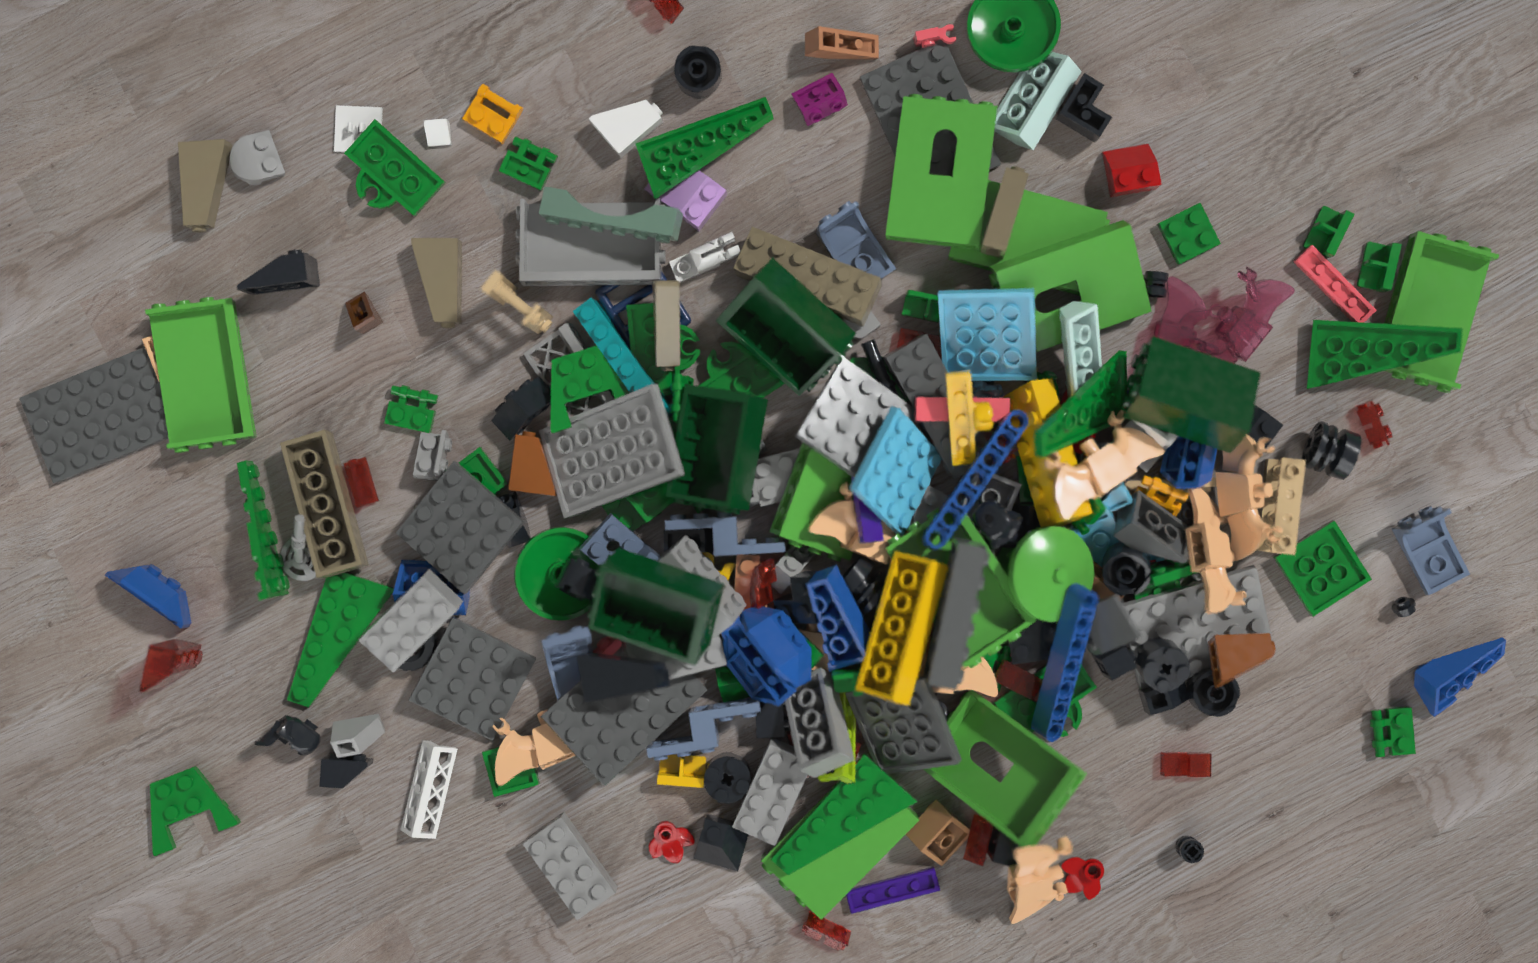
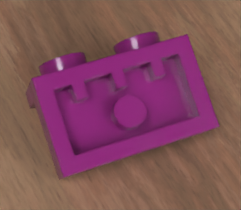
(820, 99)

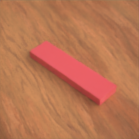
(1334, 285)
(937, 408)

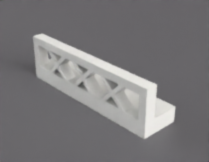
(420, 792)

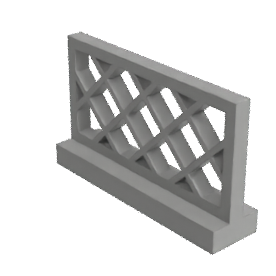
(572, 342)

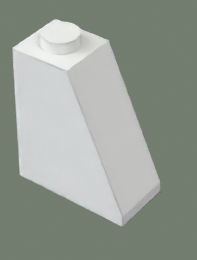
(627, 125)

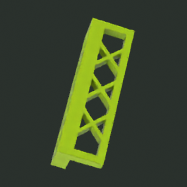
(845, 772)

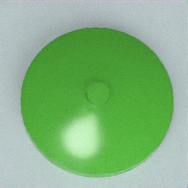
(1045, 568)

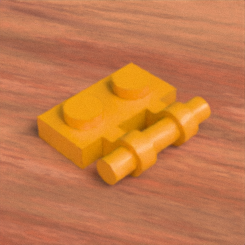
(1169, 503)

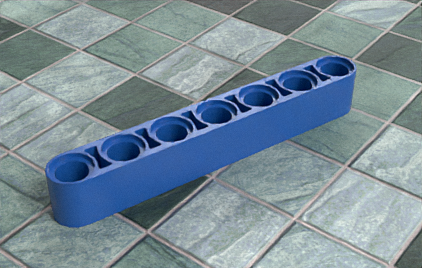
(984, 472)
(1064, 662)

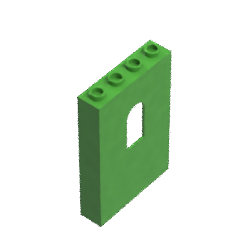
(941, 207)
(1104, 270)
(1033, 787)

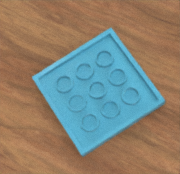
(989, 333)
(896, 471)

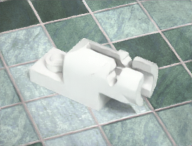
(704, 258)

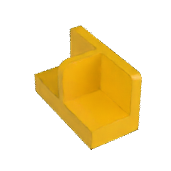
(682, 771)

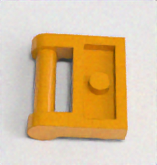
(487, 119)

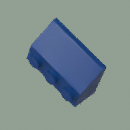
(412, 570)

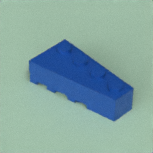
(839, 619)

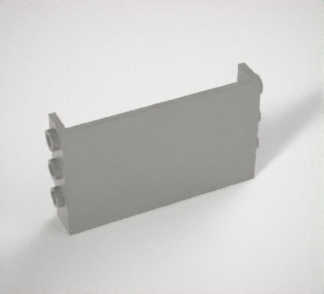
(582, 256)

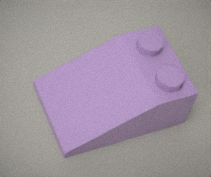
(695, 197)

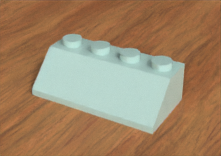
(1035, 100)
(1080, 343)

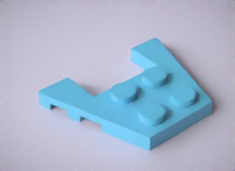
(1101, 533)

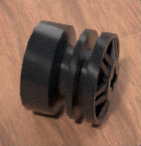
(1332, 450)
(864, 587)

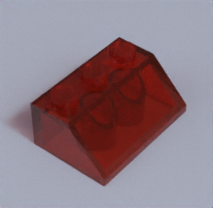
(168, 662)

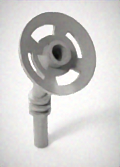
(301, 553)

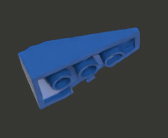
(1447, 675)

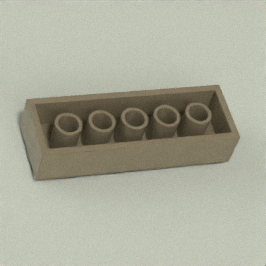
(838, 285)
(325, 504)

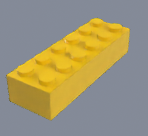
(1039, 402)
(901, 628)

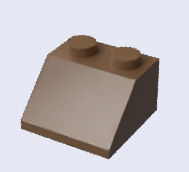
(938, 833)

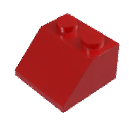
(1131, 170)

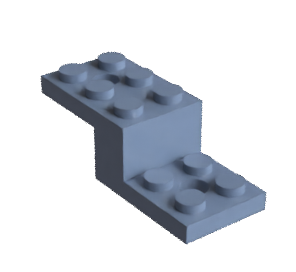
(615, 530)
(725, 534)
(703, 728)

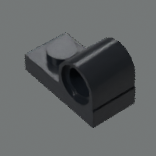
(702, 537)

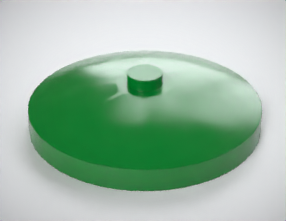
(1013, 32)
(539, 568)

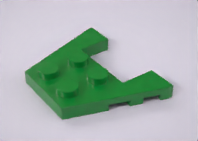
(577, 378)
(180, 798)

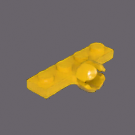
(965, 417)

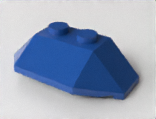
(1188, 463)
(156, 591)
(779, 643)
(752, 668)

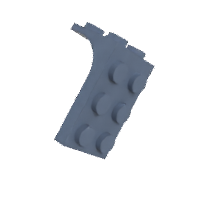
(852, 242)
(1430, 549)
(561, 657)

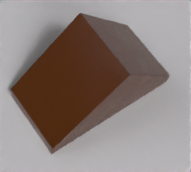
(363, 313)

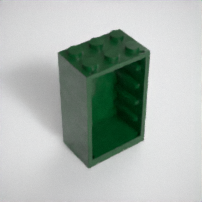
(787, 328)
(1191, 394)
(717, 448)
(655, 606)

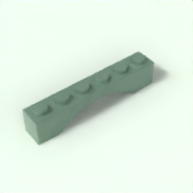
(654, 222)

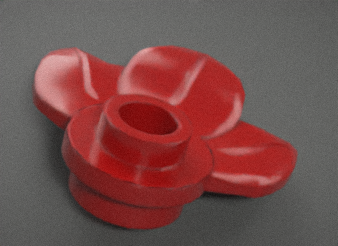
(671, 845)
(1080, 879)

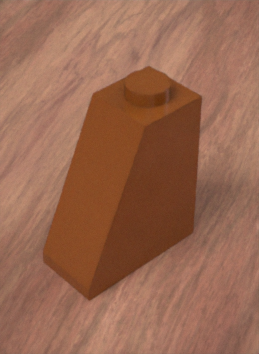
(530, 466)
(1238, 654)

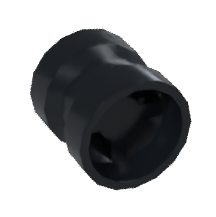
(1156, 283)
(1186, 845)

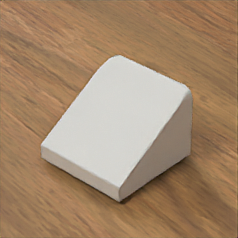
(437, 132)

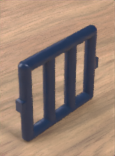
(613, 311)

